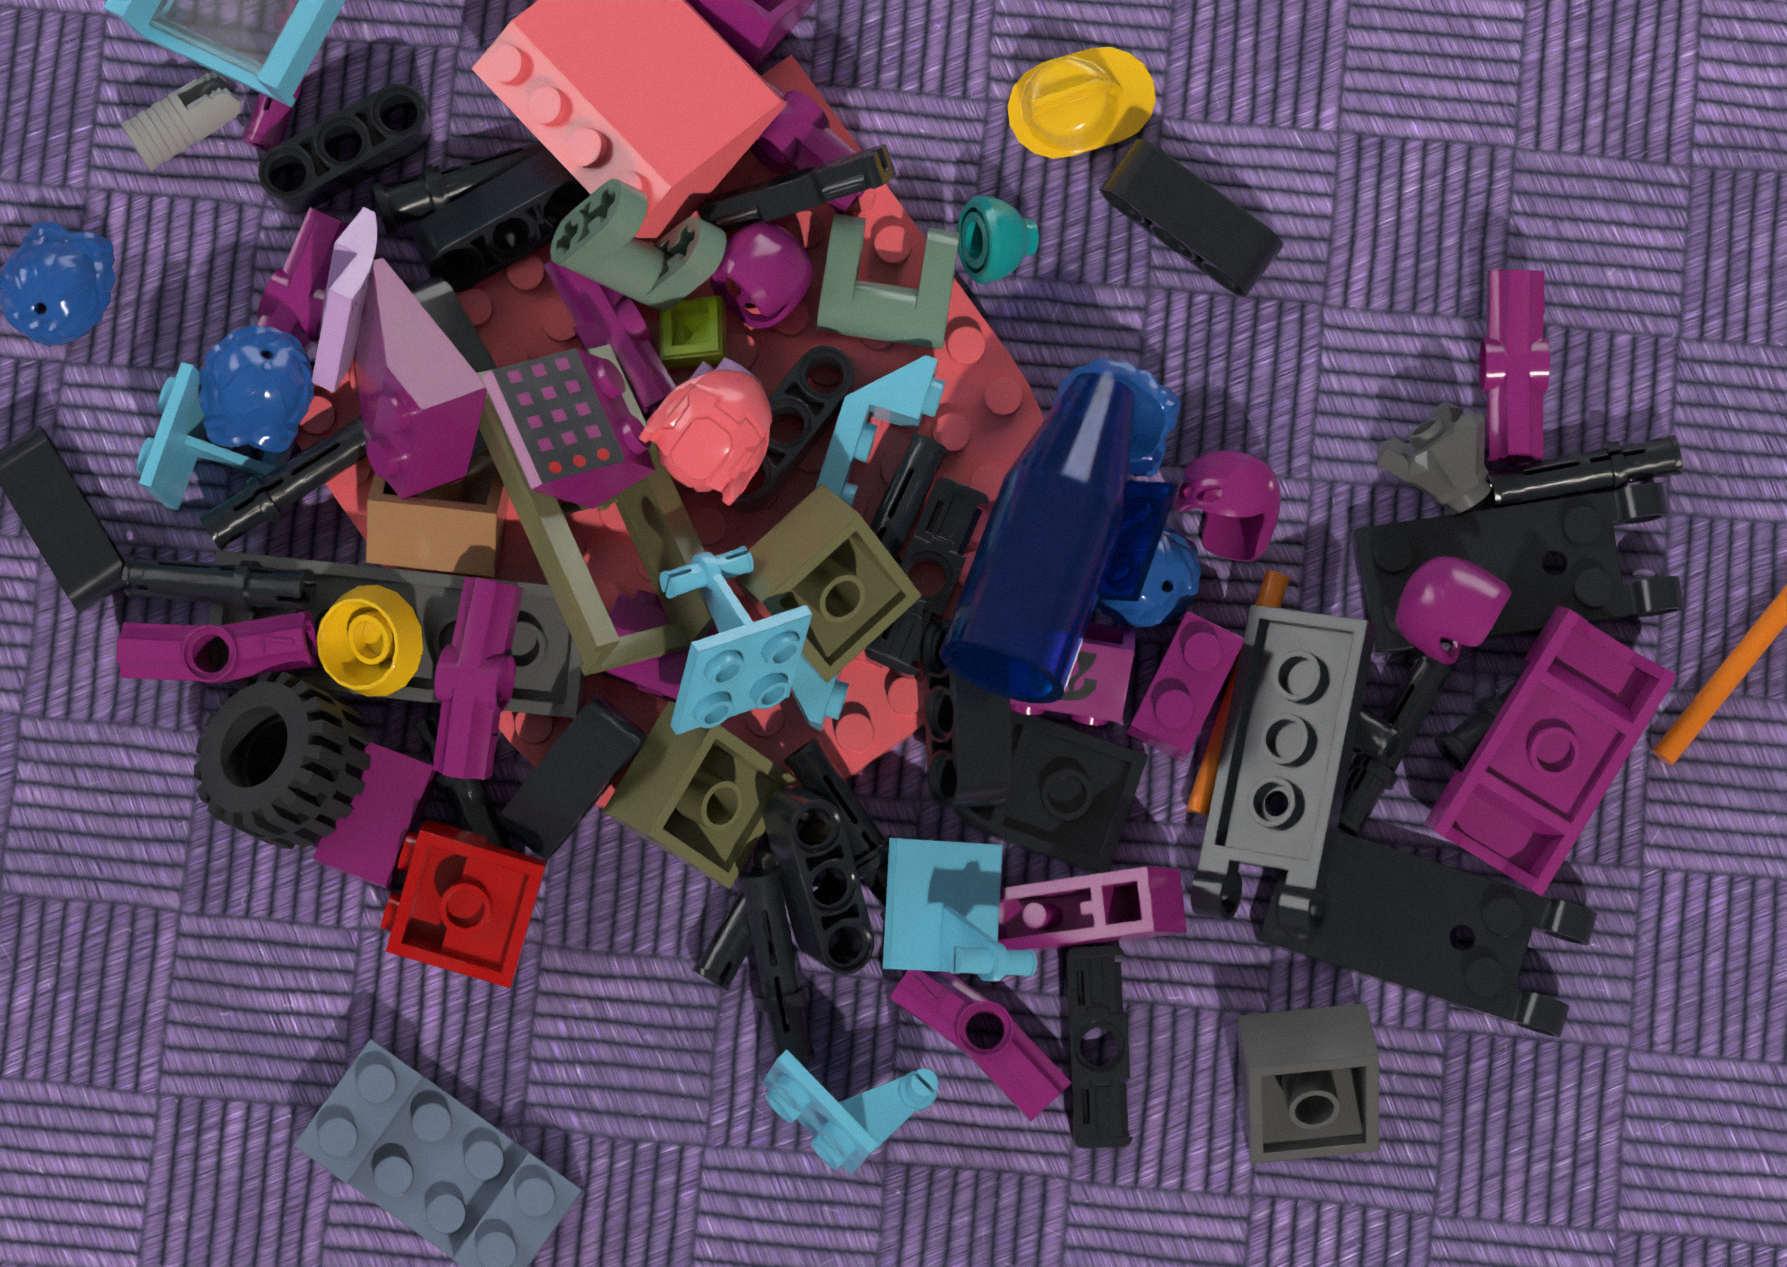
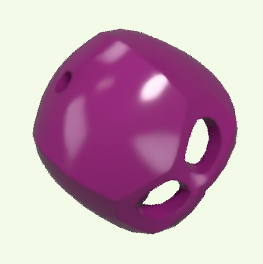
(768, 270)
(1238, 502)
(1449, 603)

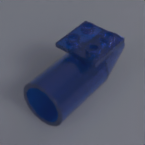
(1055, 544)

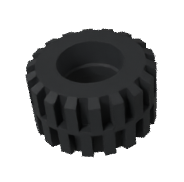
(282, 760)

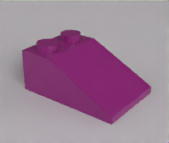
(413, 390)

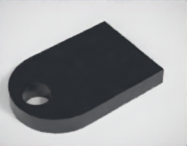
(1065, 794)

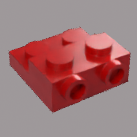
(463, 903)

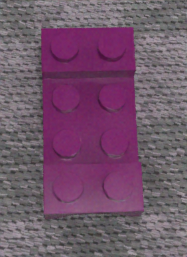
(1551, 750)

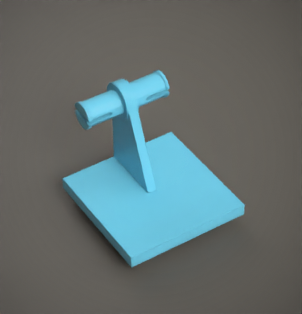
(179, 440)
(747, 660)
(947, 910)
(848, 1129)

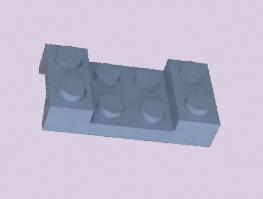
(436, 1164)

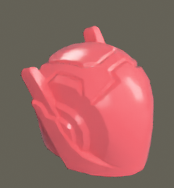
(712, 432)

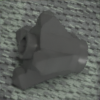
(1442, 458)

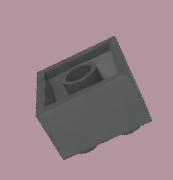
(1309, 1083)

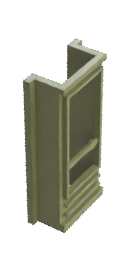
(656, 526)

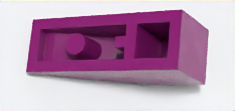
(1092, 909)

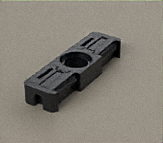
(799, 189)
(939, 537)
(1097, 1091)

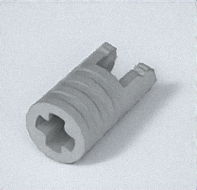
(182, 119)

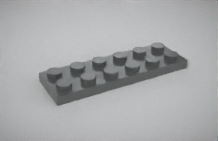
(543, 648)

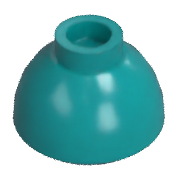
(994, 238)

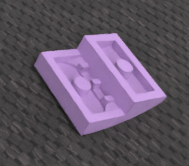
(345, 300)

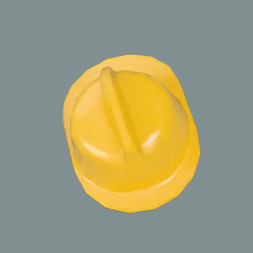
(1081, 102)

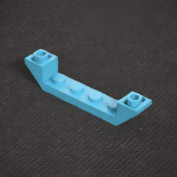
(897, 399)

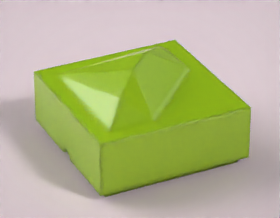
(694, 332)

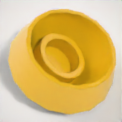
(370, 641)

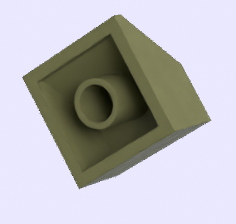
(837, 568)
(698, 796)

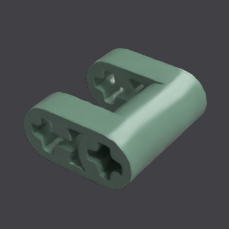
(601, 246)
(881, 309)

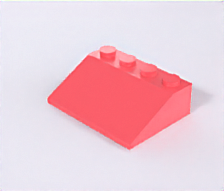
(632, 97)

